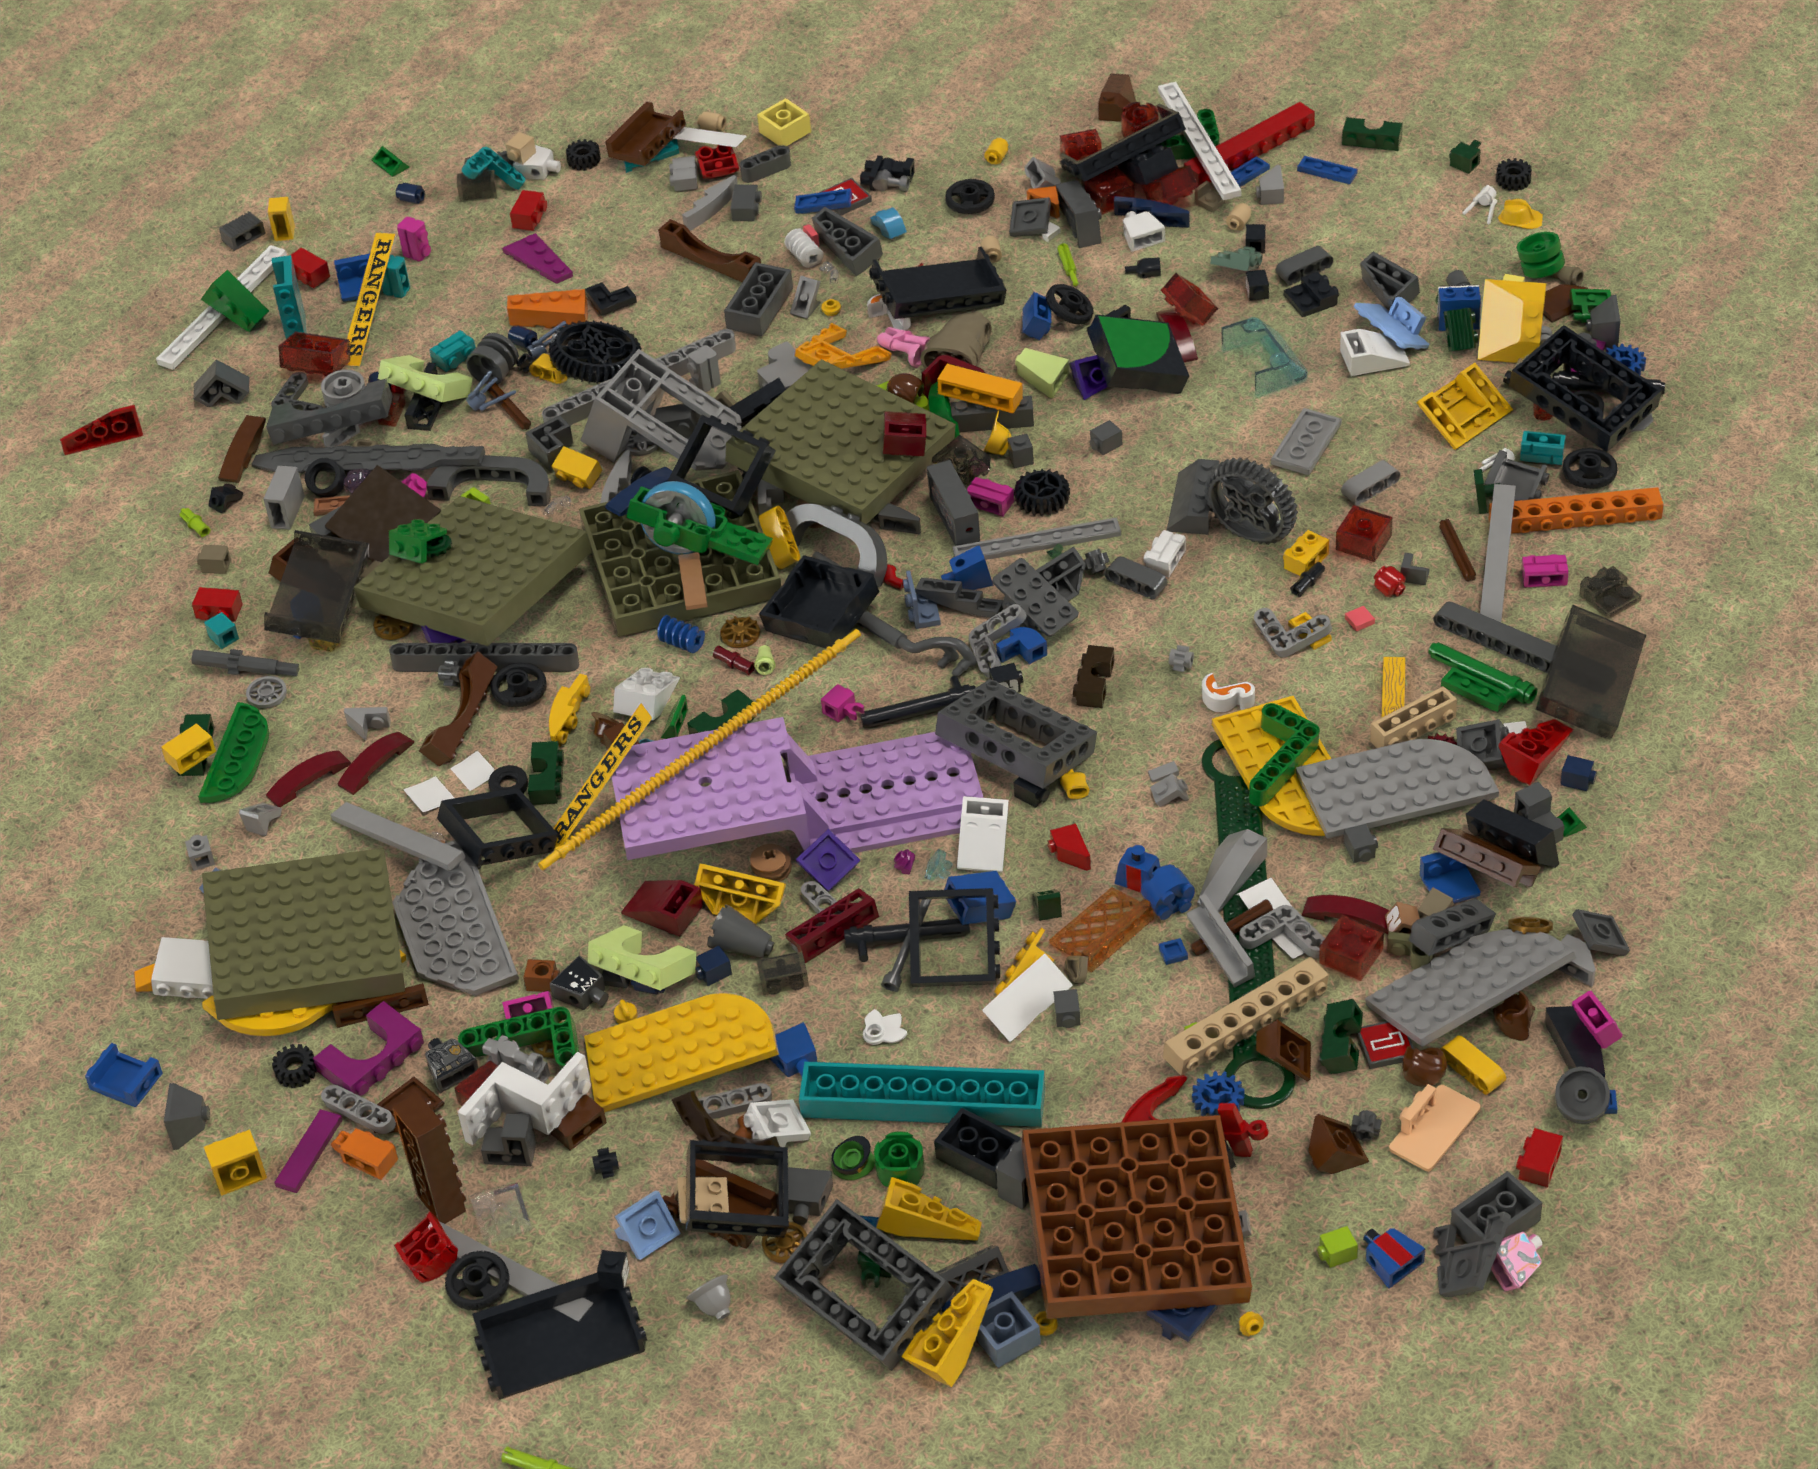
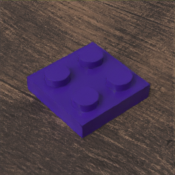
(828, 860)

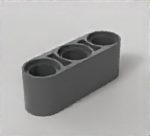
(765, 163)
(1304, 264)
(1136, 577)

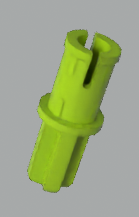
(194, 522)

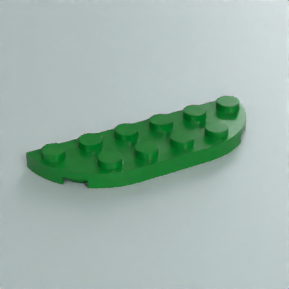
(237, 755)

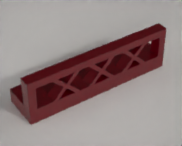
(832, 932)

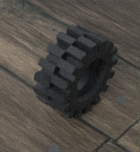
(583, 154)
(1520, 180)
(291, 1056)

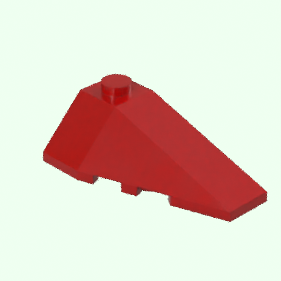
(1533, 749)

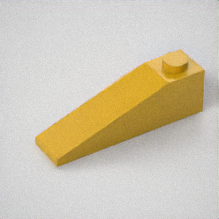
(917, 1215)
(947, 1342)

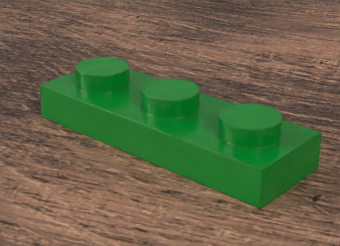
(1473, 689)

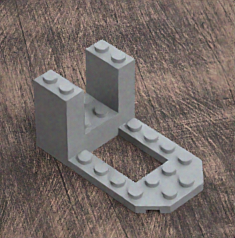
(631, 403)

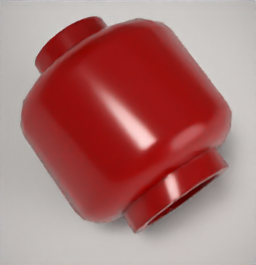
(1389, 581)

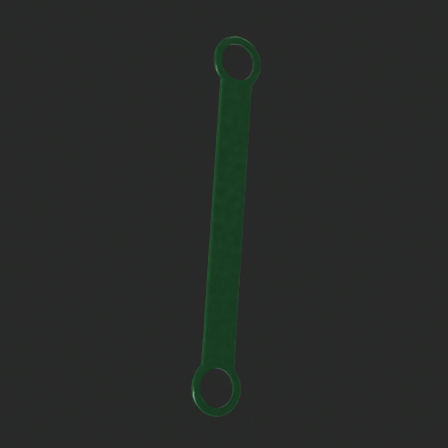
(1235, 815)

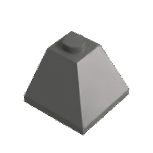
(1605, 322)
(184, 1115)

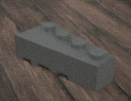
(1080, 213)
(847, 241)

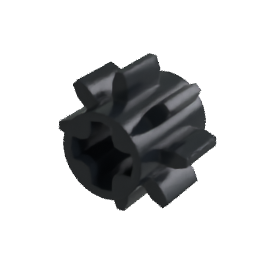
(605, 1163)

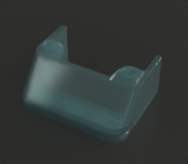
(1285, 367)

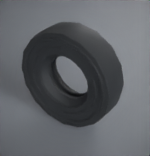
(506, 772)

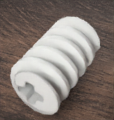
(803, 248)

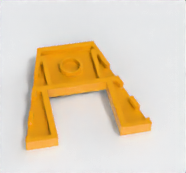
(819, 349)

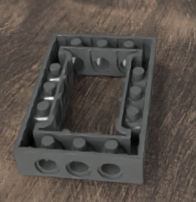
(967, 727)
(819, 1250)

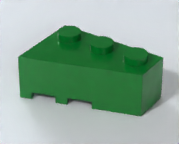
(235, 301)

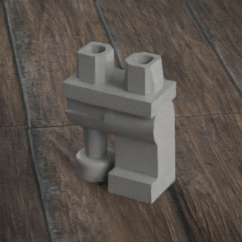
(509, 1053)

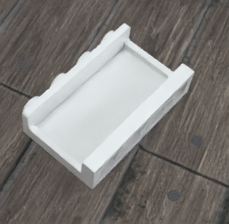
(182, 969)

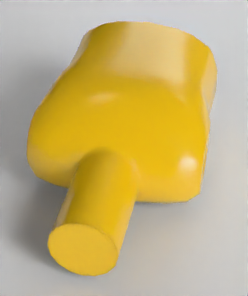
(1075, 784)

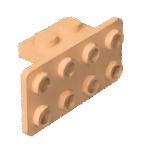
(1432, 1125)

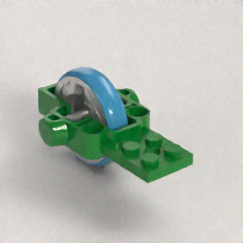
(692, 523)

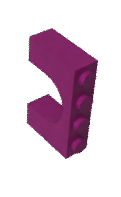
(359, 1075)

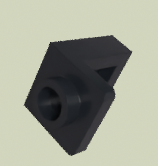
(223, 494)

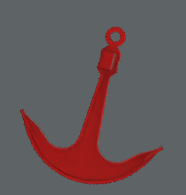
(1235, 1129)

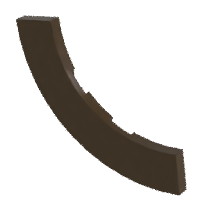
(705, 1127)

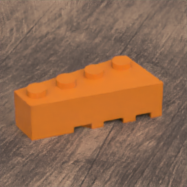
(547, 308)

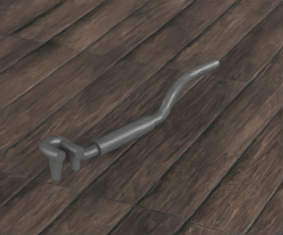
(899, 639)

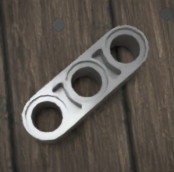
(1370, 481)

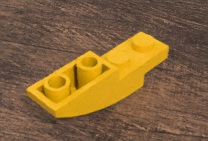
(564, 708)

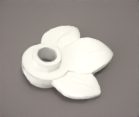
(885, 1027)

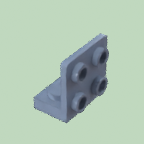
(923, 611)

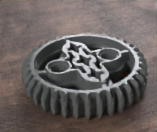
(1250, 501)

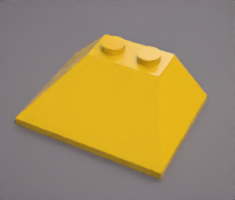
(1510, 320)
(1465, 406)

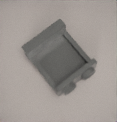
(1525, 477)

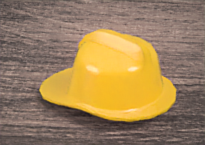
(1519, 214)
(998, 440)

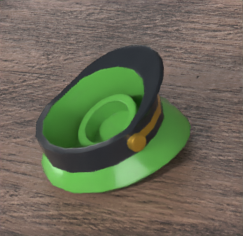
(852, 1158)

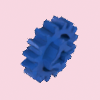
(1629, 357)
(1217, 1090)

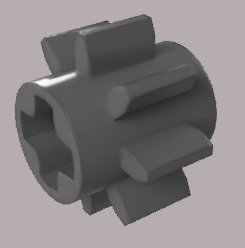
(1096, 561)
(449, 673)
(1366, 1125)

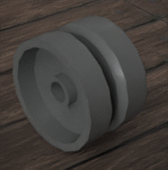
(1582, 1110)

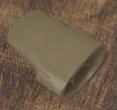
(959, 338)

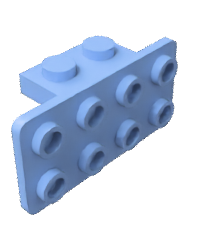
(1399, 323)

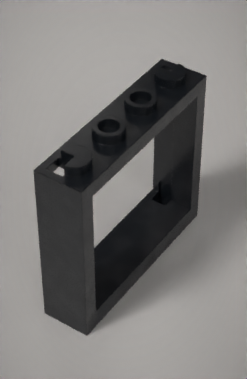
(752, 476)
(455, 811)
(993, 946)
(736, 1222)

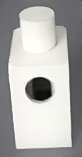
(539, 164)
(1142, 230)

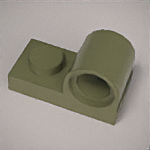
(1400, 945)

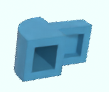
(889, 223)

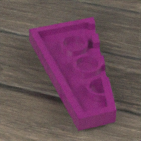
(539, 256)

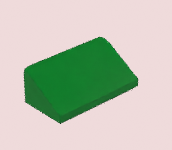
(389, 162)
(676, 718)

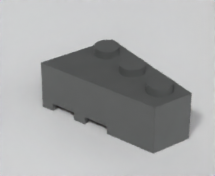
(1388, 279)

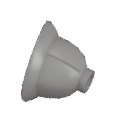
(713, 1297)

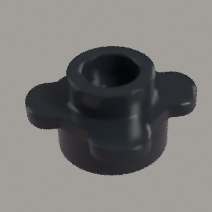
(525, 361)

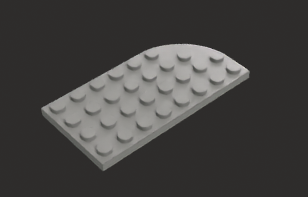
(1394, 784)
(1467, 981)

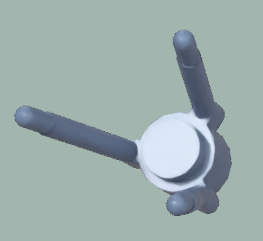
(537, 347)
(477, 399)

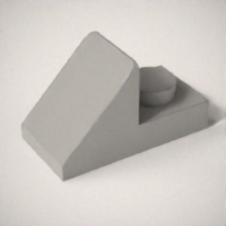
(805, 297)
(767, 495)
(363, 718)
(258, 817)

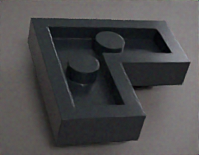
(609, 301)

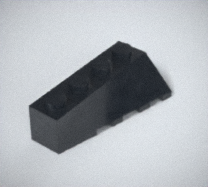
(1513, 832)

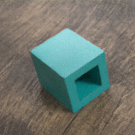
(221, 630)

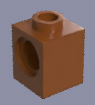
(540, 974)

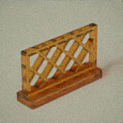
(1113, 936)

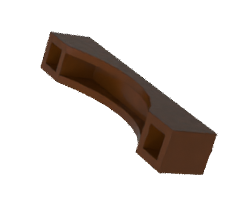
(681, 241)
(474, 679)

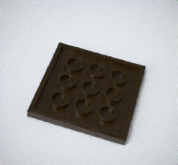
(377, 508)

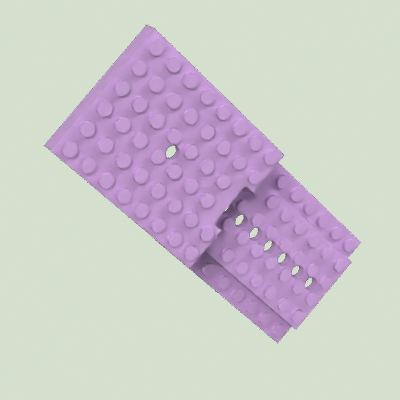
(754, 798)

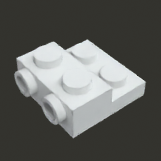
(776, 1119)

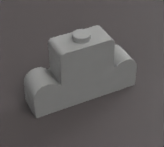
(782, 365)

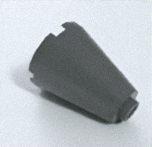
(739, 934)

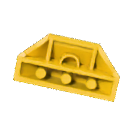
(746, 893)

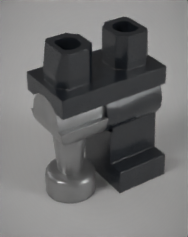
(888, 172)

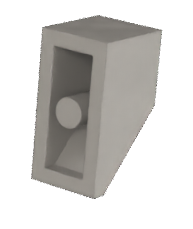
(1271, 187)
(1582, 967)

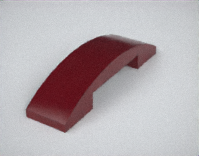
(1180, 332)
(372, 758)
(304, 774)
(1336, 905)

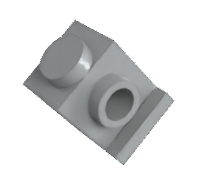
(198, 847)

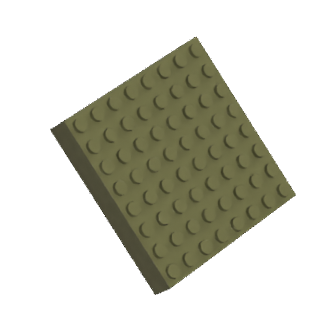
(832, 442)
(487, 578)
(646, 581)
(301, 933)

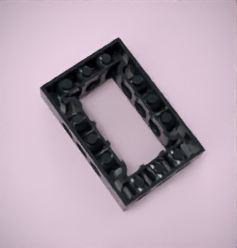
(1565, 346)

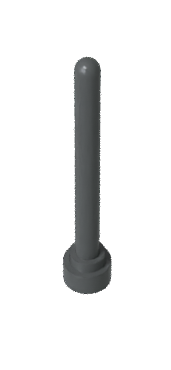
(893, 979)

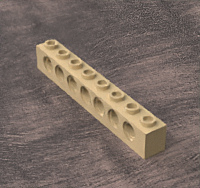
(1245, 1016)

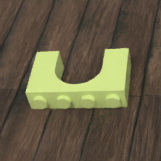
(409, 374)
(619, 953)

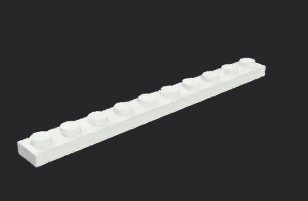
(1201, 142)
(210, 318)

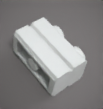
(1165, 552)

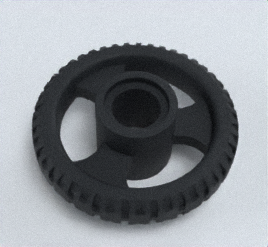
(970, 192)
(1071, 302)
(1590, 468)
(519, 686)
(473, 1272)

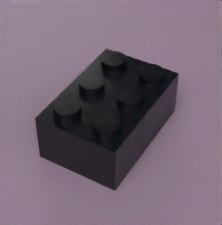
(1149, 165)
(974, 1146)

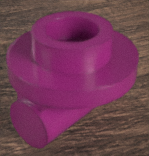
(904, 861)

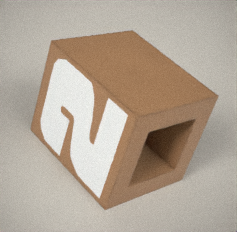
(1401, 918)

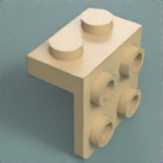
(710, 1195)

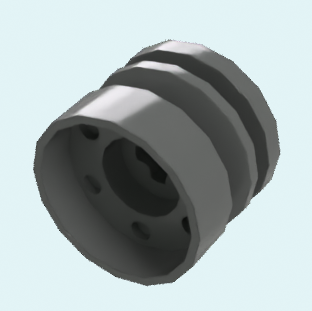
(492, 354)

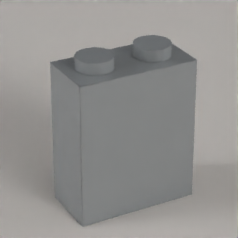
(284, 497)

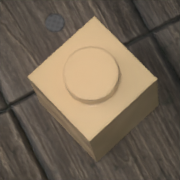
(520, 148)

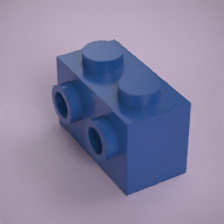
(1036, 316)

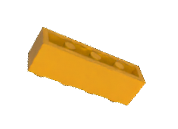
(980, 388)

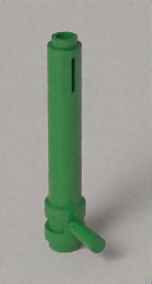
(1513, 685)

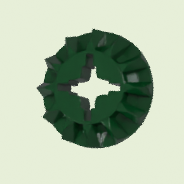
(438, 545)

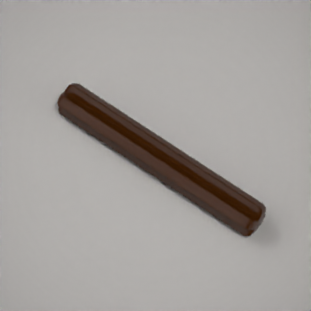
(509, 407)
(1457, 550)
(1237, 923)

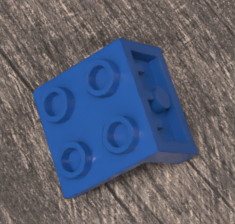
(350, 275)
(1448, 877)

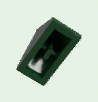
(1048, 904)

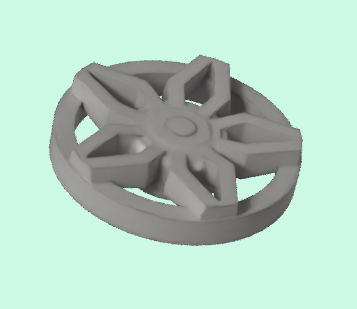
(640, 443)
(266, 692)

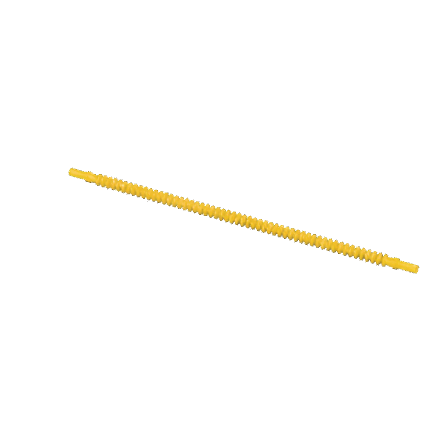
(698, 750)

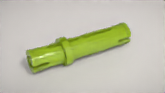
(529, 1461)

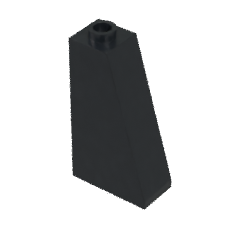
(1573, 1039)

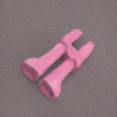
(904, 341)

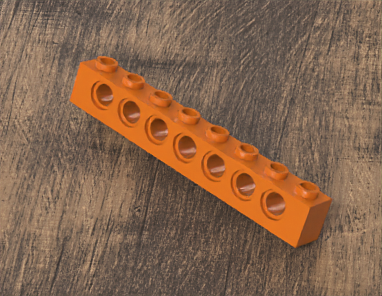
(1586, 510)

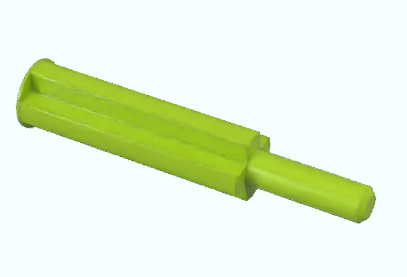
(1068, 262)

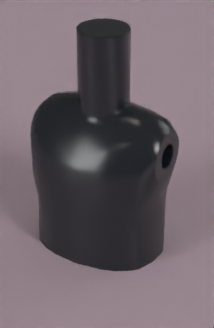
(1145, 268)

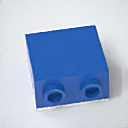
(1458, 298)

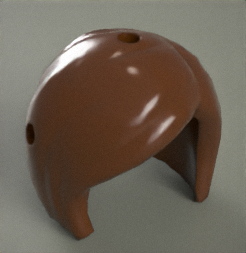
(905, 386)
(1424, 1066)

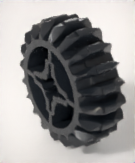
(1042, 492)

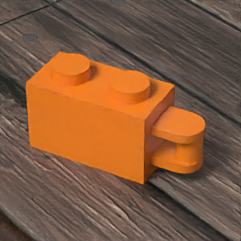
(366, 1152)

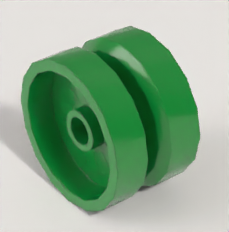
(1540, 254)

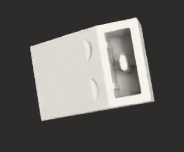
(1370, 352)
(644, 687)
(982, 834)

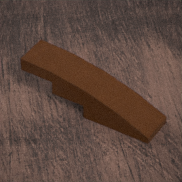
(241, 448)

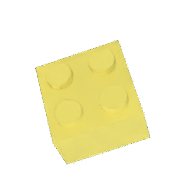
(784, 123)

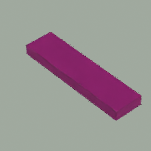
(308, 1151)

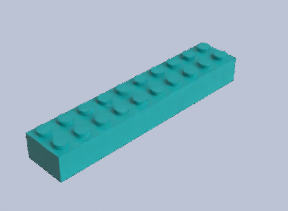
(921, 1093)

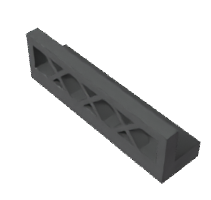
(970, 1263)

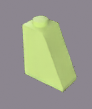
(1042, 370)

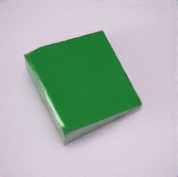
(1571, 822)

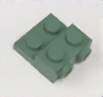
(1241, 259)

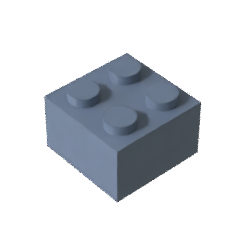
(1007, 1330)

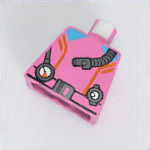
(1516, 1260)

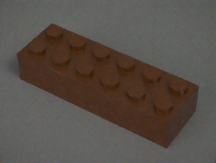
(430, 1157)

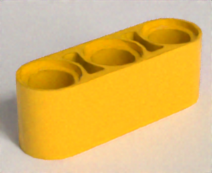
(783, 546)
(1474, 1064)

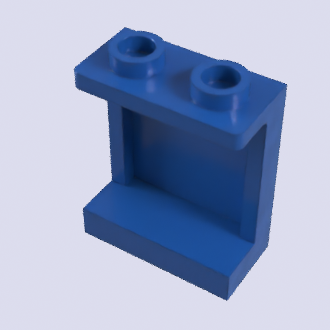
(123, 1076)

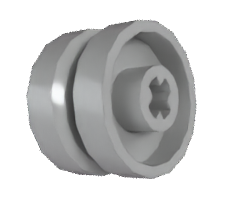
(341, 386)

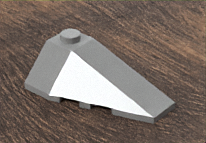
(1232, 866)

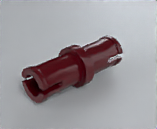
(733, 660)

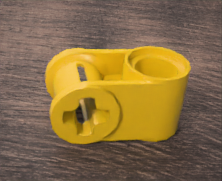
(545, 370)

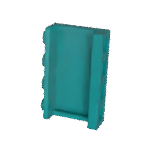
(288, 296)

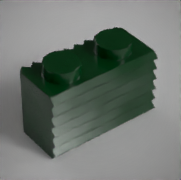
(1460, 329)

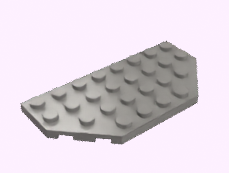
(453, 928)

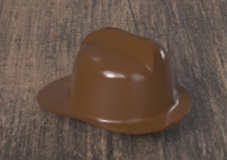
(602, 723)

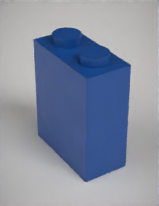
(974, 909)

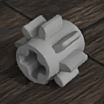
(1181, 658)

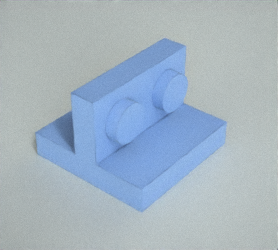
(646, 1225)

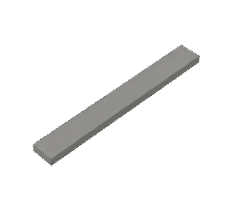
(1044, 539)
(1497, 551)
(398, 836)
(521, 1278)

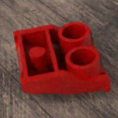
(716, 161)
(427, 1250)

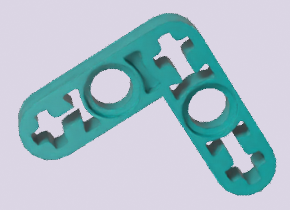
(489, 159)

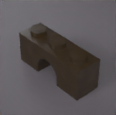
(1096, 663)

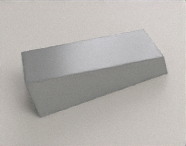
(1163, 771)

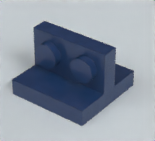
(1182, 1321)

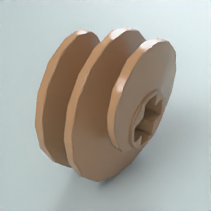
(771, 862)

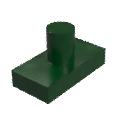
(1482, 491)

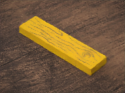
(1393, 684)

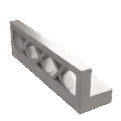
(1221, 942)

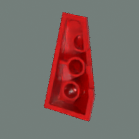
(110, 428)

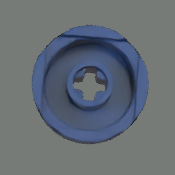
(1168, 891)

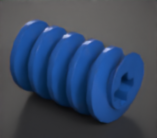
(680, 634)

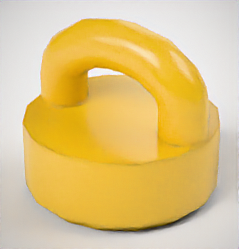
(625, 1012)

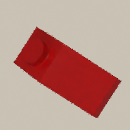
(1069, 847)

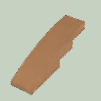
(692, 581)

